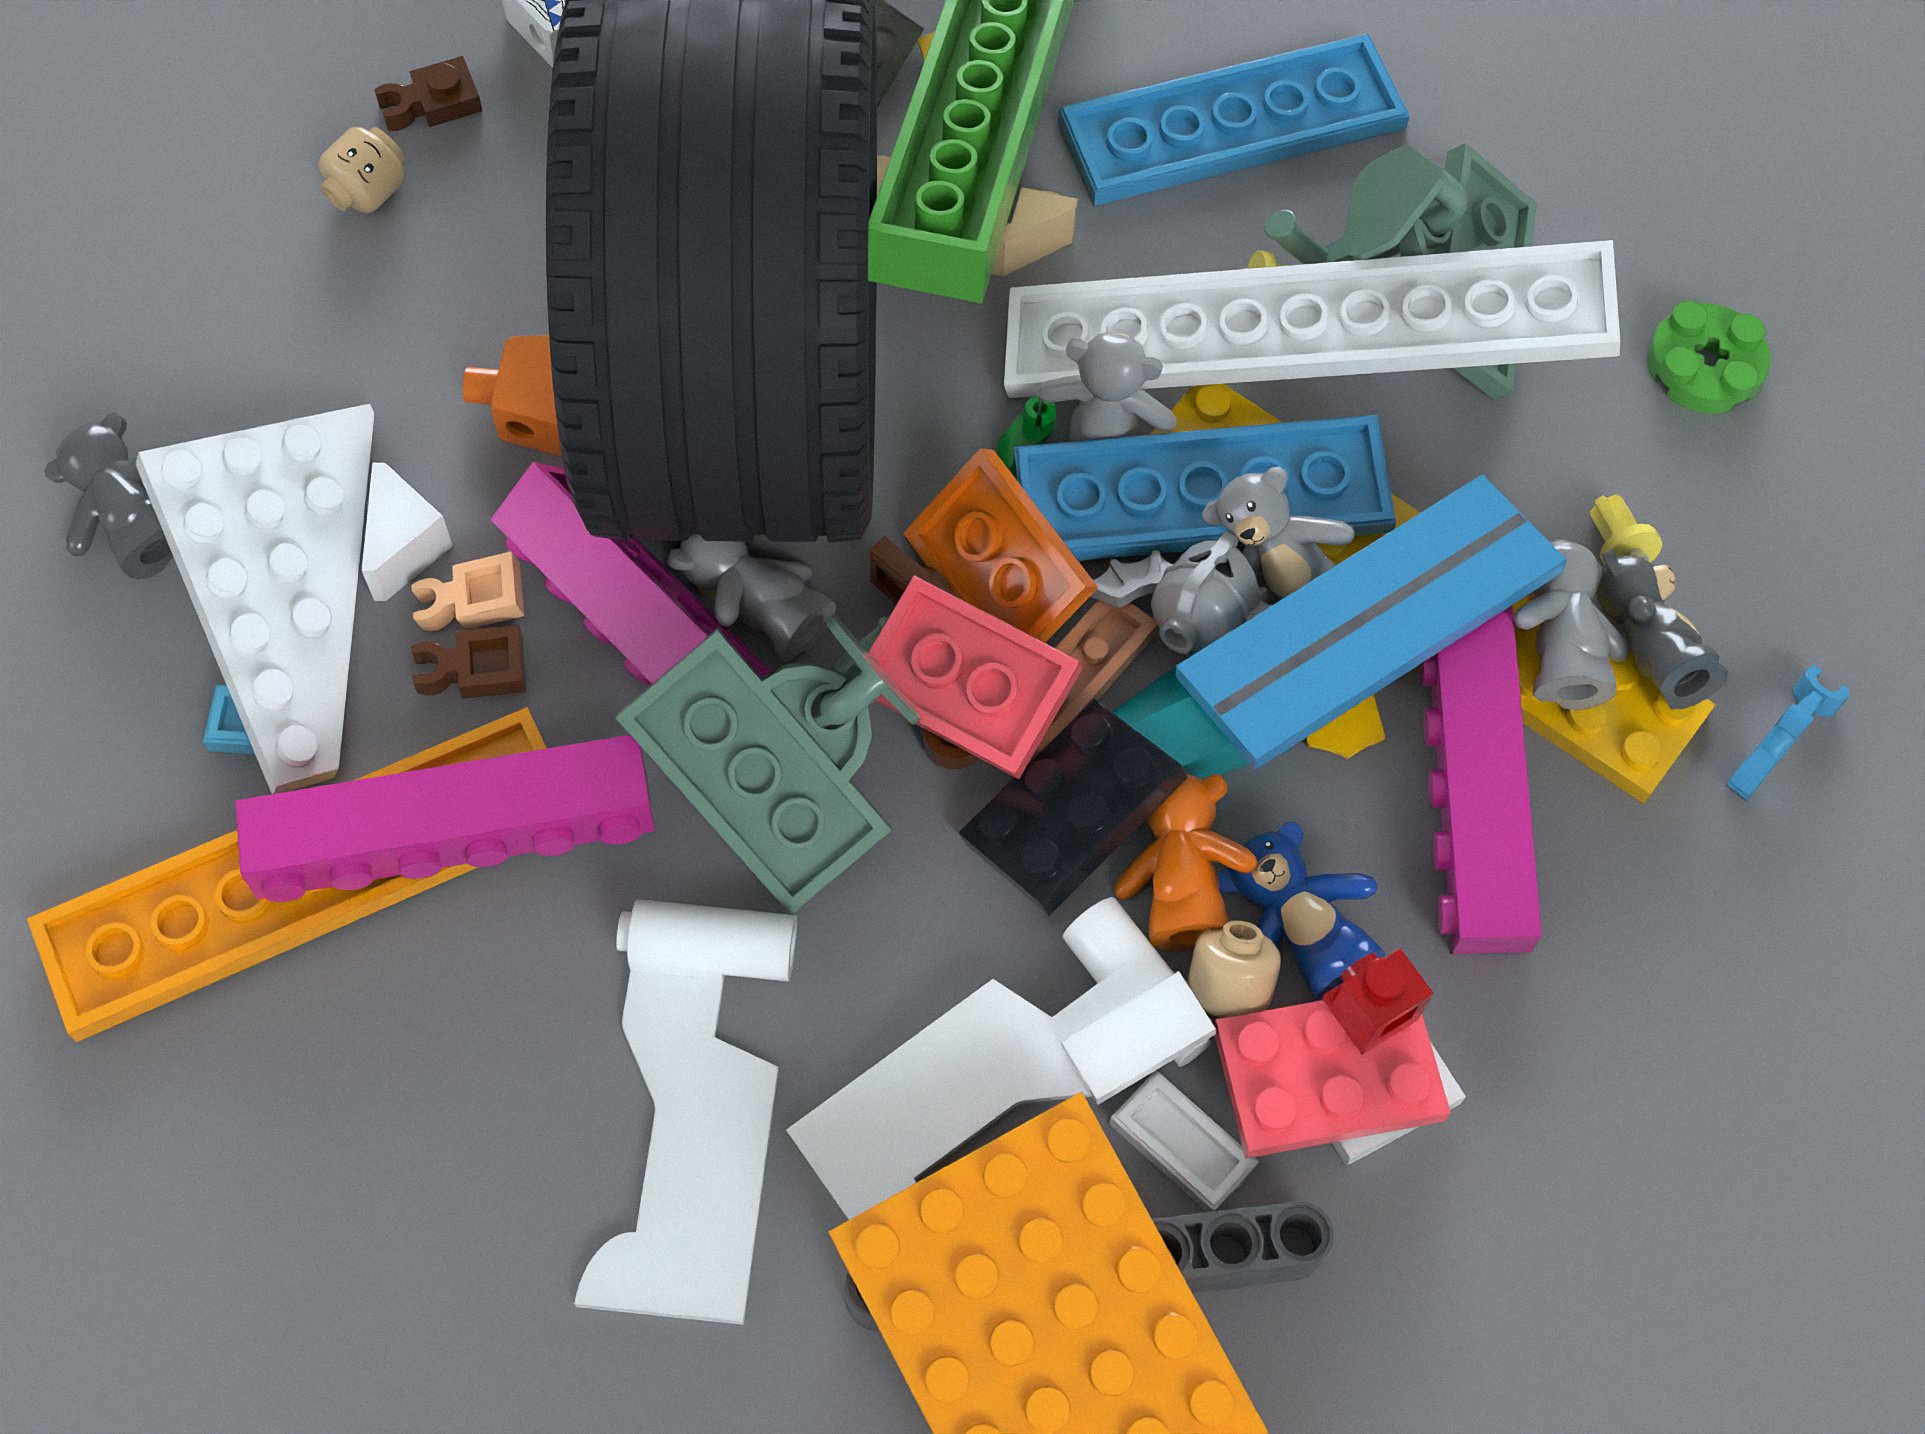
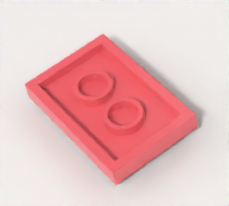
(973, 675)
(1307, 1085)

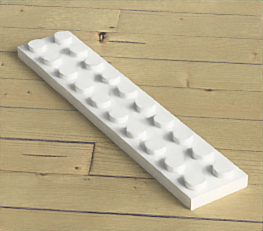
(1330, 317)

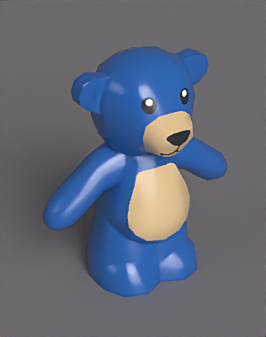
(1301, 907)

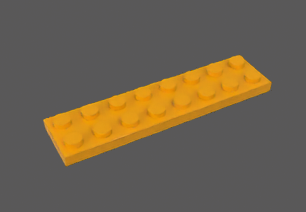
(199, 920)

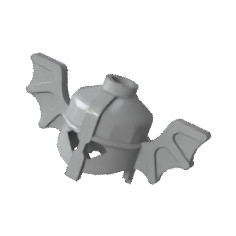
(1190, 598)

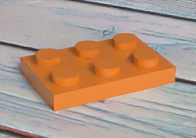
(1000, 549)

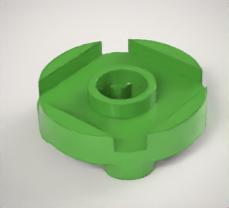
(1717, 329)

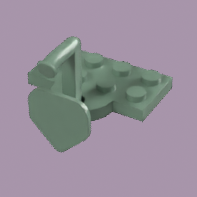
(1421, 209)
(764, 763)

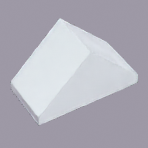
(400, 535)

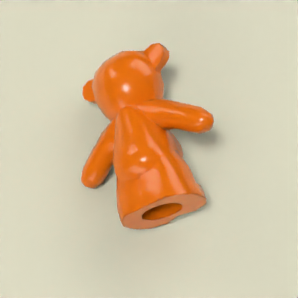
(1182, 865)

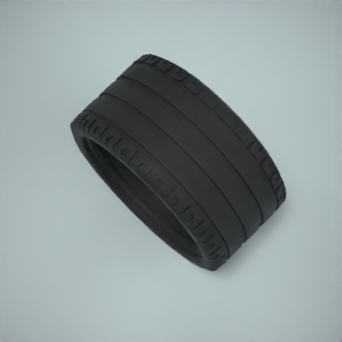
(714, 266)

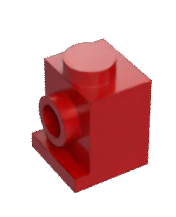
(1378, 998)

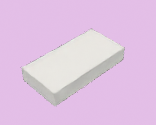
(1138, 1037)
(1183, 1142)

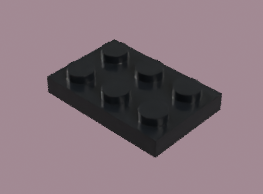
(1073, 806)

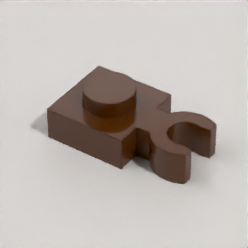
(438, 92)
(482, 663)

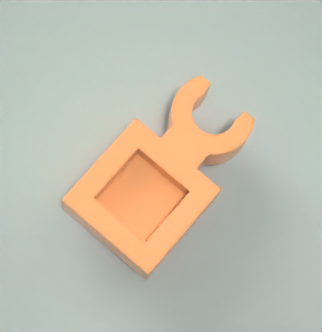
(479, 595)

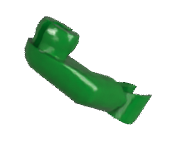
(1030, 428)

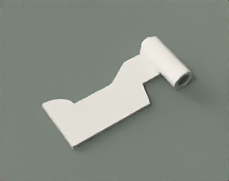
(971, 1070)
(709, 1114)

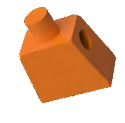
(519, 393)

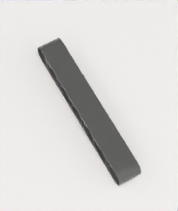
(1189, 1241)

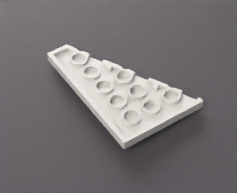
(271, 562)

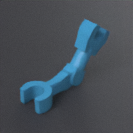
(1812, 700)

